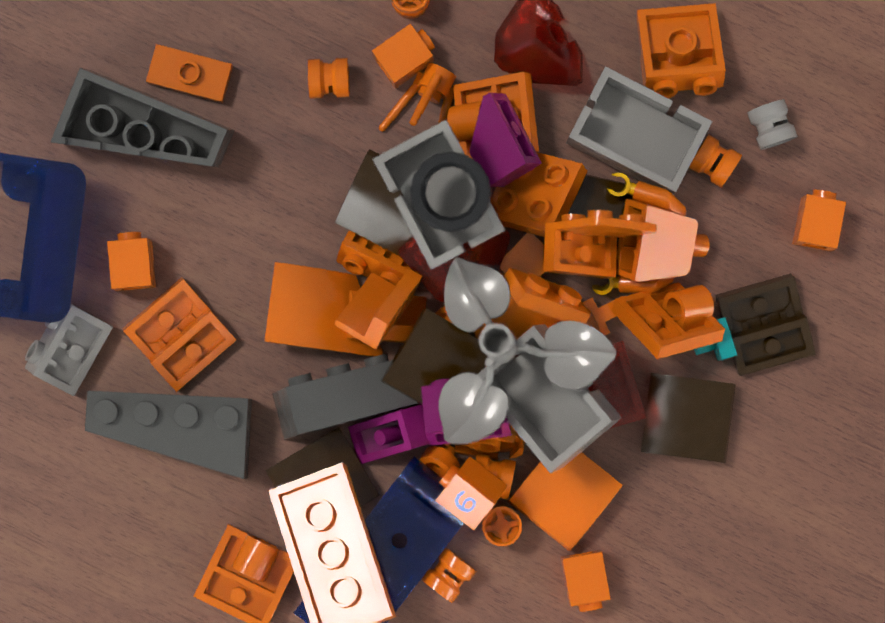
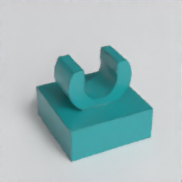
(722, 349)

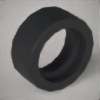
(419, 196)

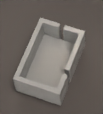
(634, 133)
(447, 192)
(548, 418)

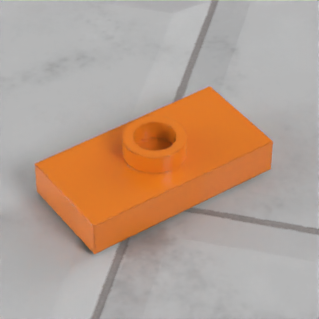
(189, 73)

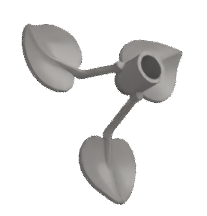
(476, 409)

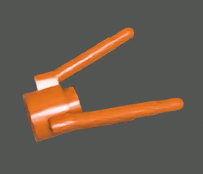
(434, 85)

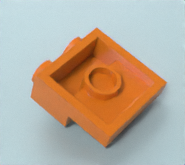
(681, 49)

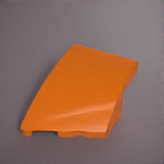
(306, 307)

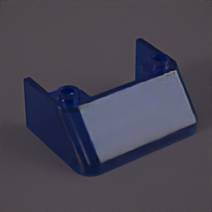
(51, 239)

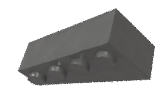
(128, 121)
(337, 398)
(185, 427)

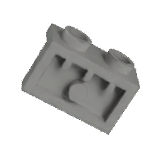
(67, 349)

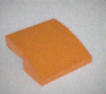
(179, 334)
(567, 499)

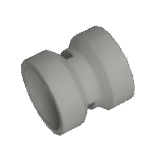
(772, 124)

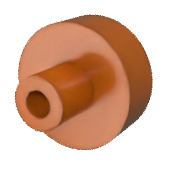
(440, 458)

